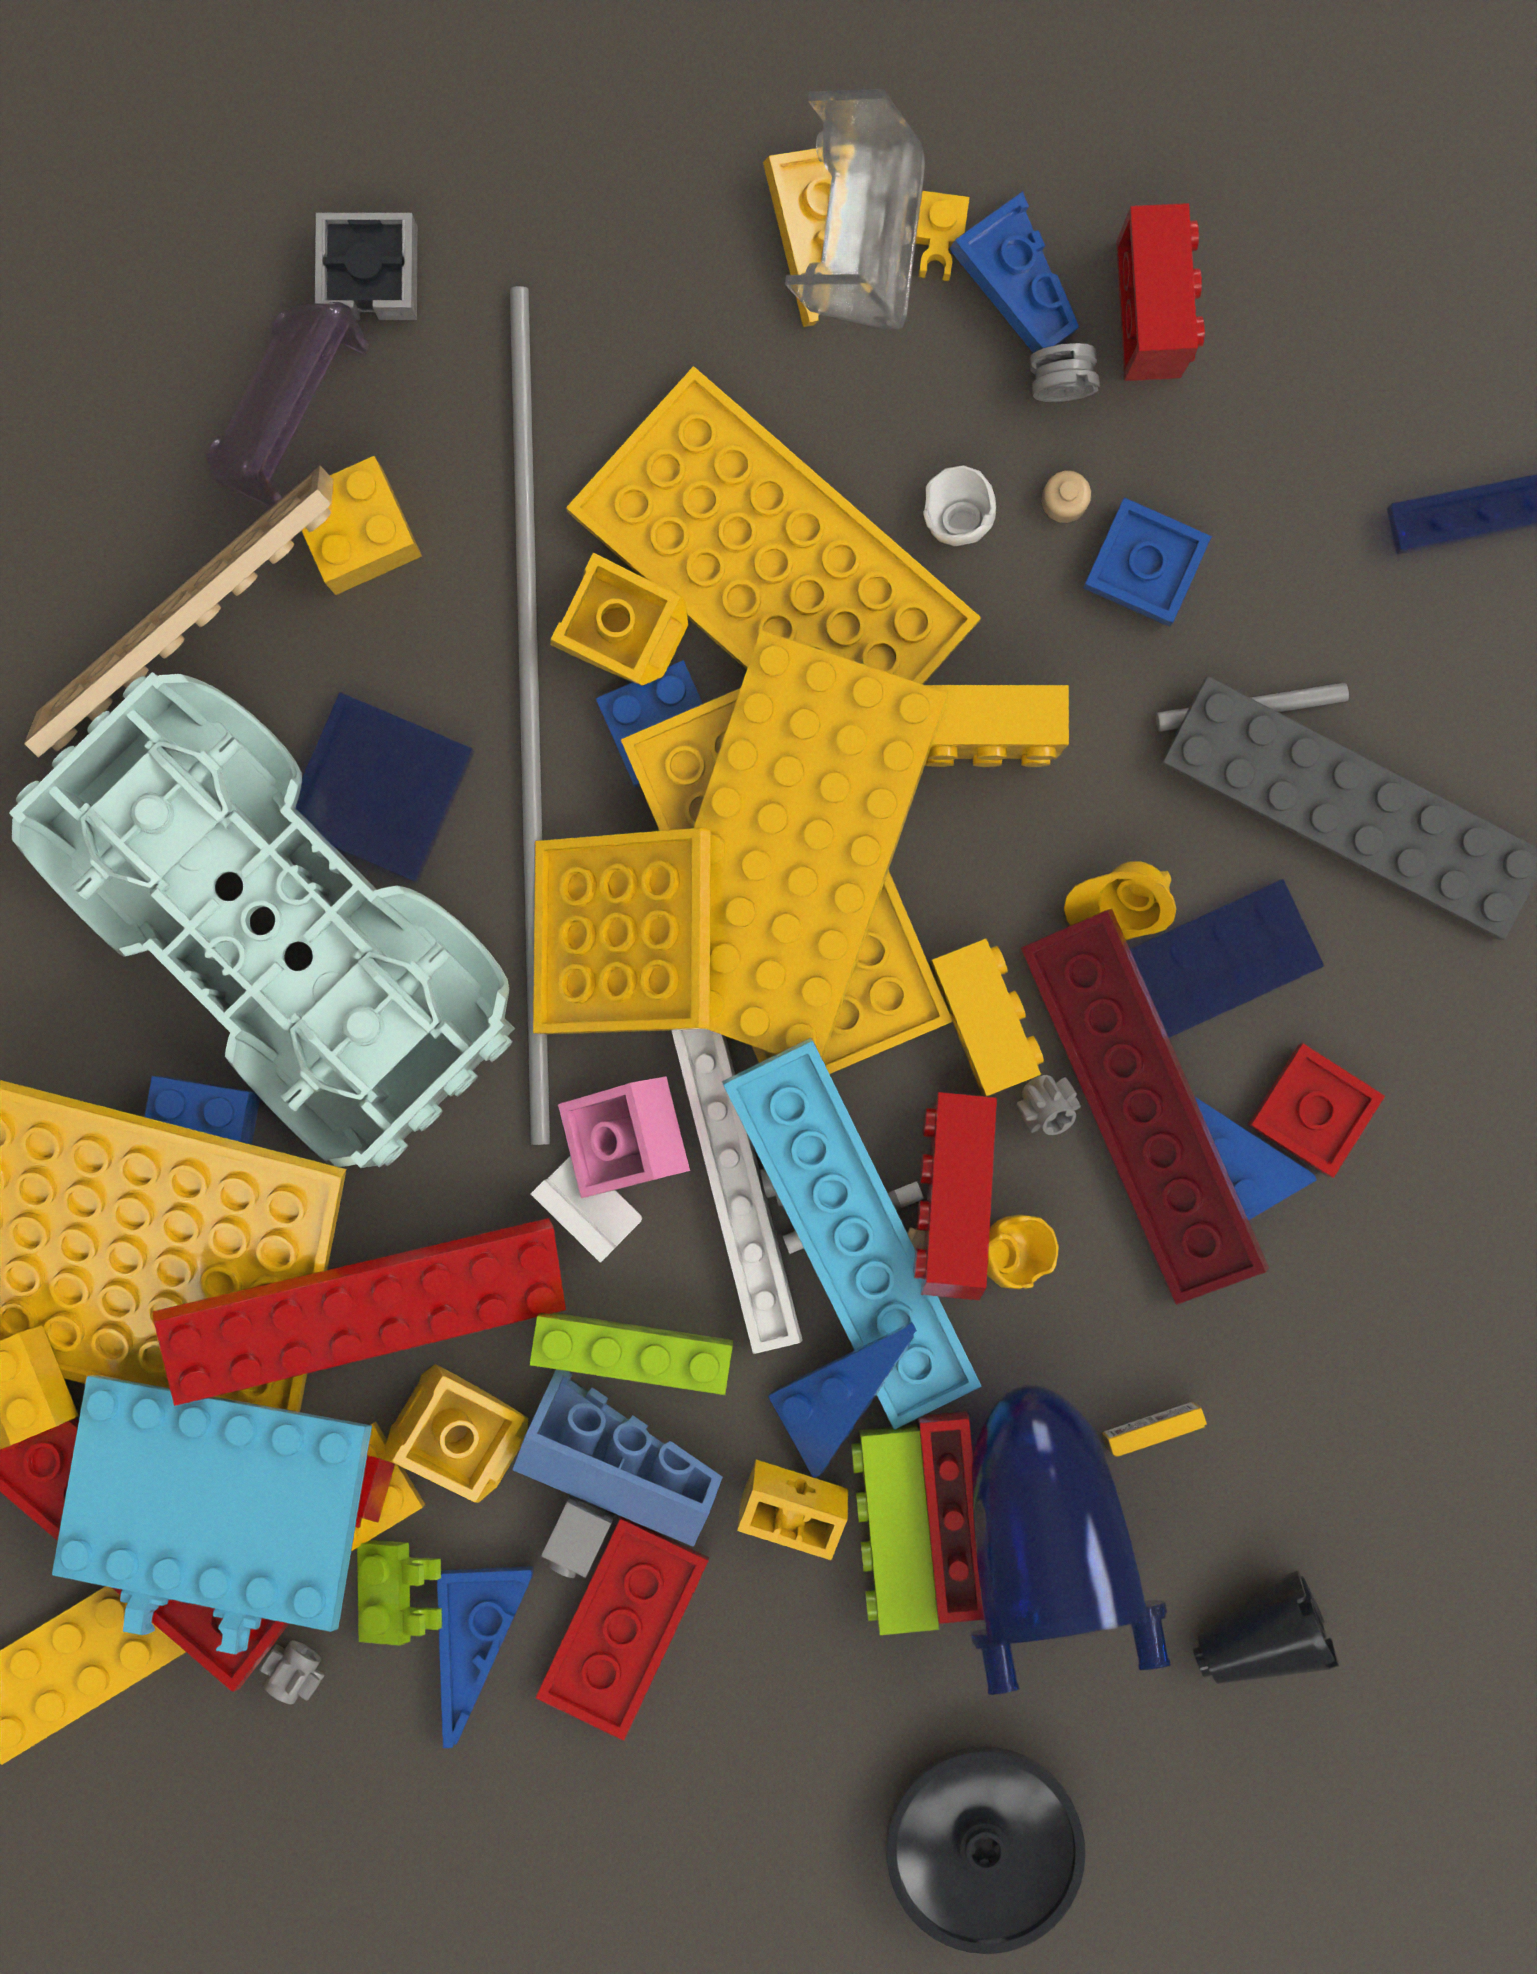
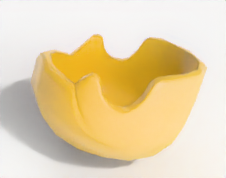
(1021, 1251)

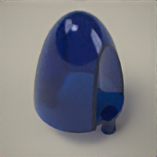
(1051, 1536)

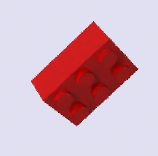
(1158, 291)

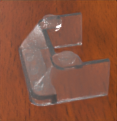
(870, 211)

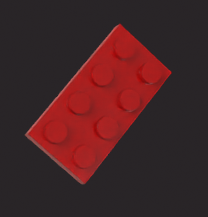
(622, 1628)

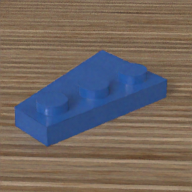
(1012, 271)

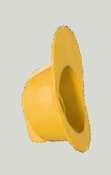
(1133, 891)

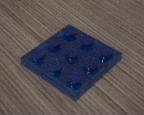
(381, 786)

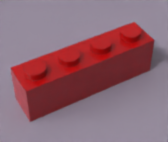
(957, 1196)
(950, 1513)

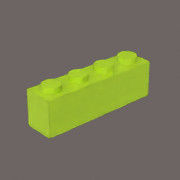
(631, 1352)
(897, 1528)

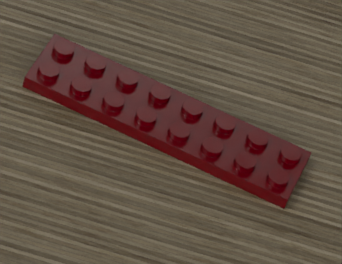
(1144, 1107)

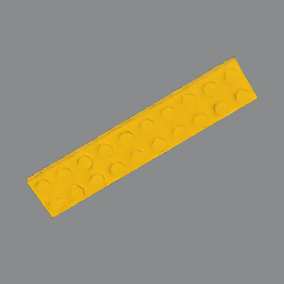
(88, 1658)

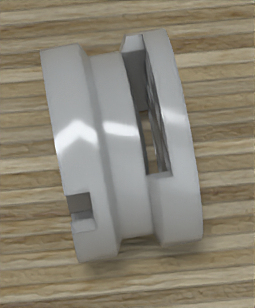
(1064, 372)

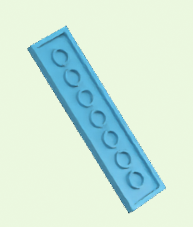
(849, 1226)

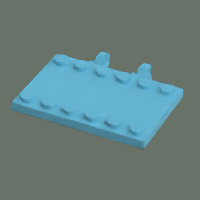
(211, 1507)

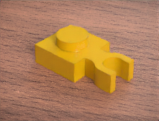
(939, 225)

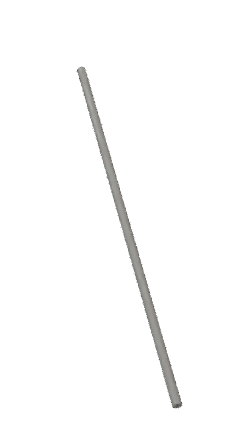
(528, 683)

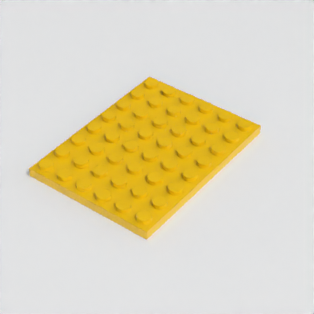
(142, 1217)

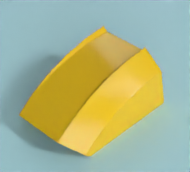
(622, 623)
(456, 1435)

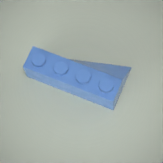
(615, 1462)

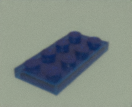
(1226, 958)

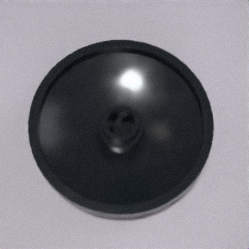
(985, 1850)

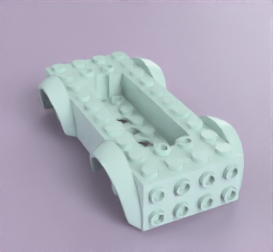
(200, 788)

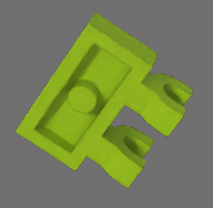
(384, 1593)

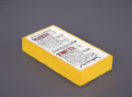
(1154, 1429)

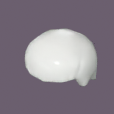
(959, 506)

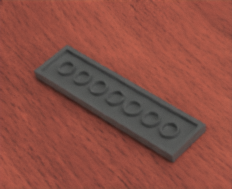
(1354, 808)

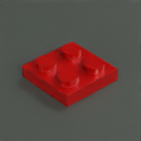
(1316, 1110)

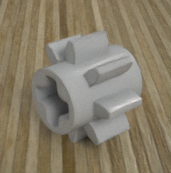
(1048, 1105)
(291, 1672)

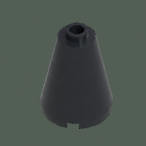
(1268, 1637)

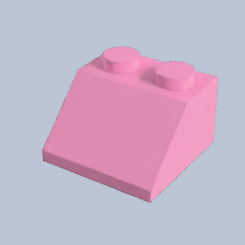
(623, 1136)

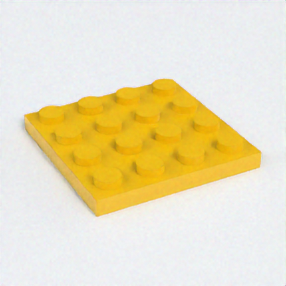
(622, 933)

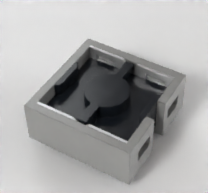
(368, 263)

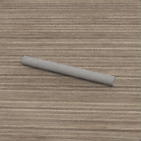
(1279, 702)

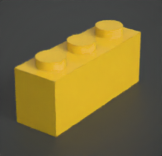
(987, 1017)

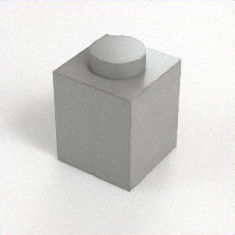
(577, 1537)

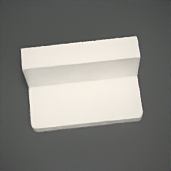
(596, 1220)

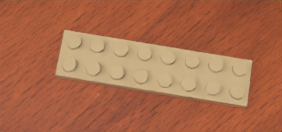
(191, 603)

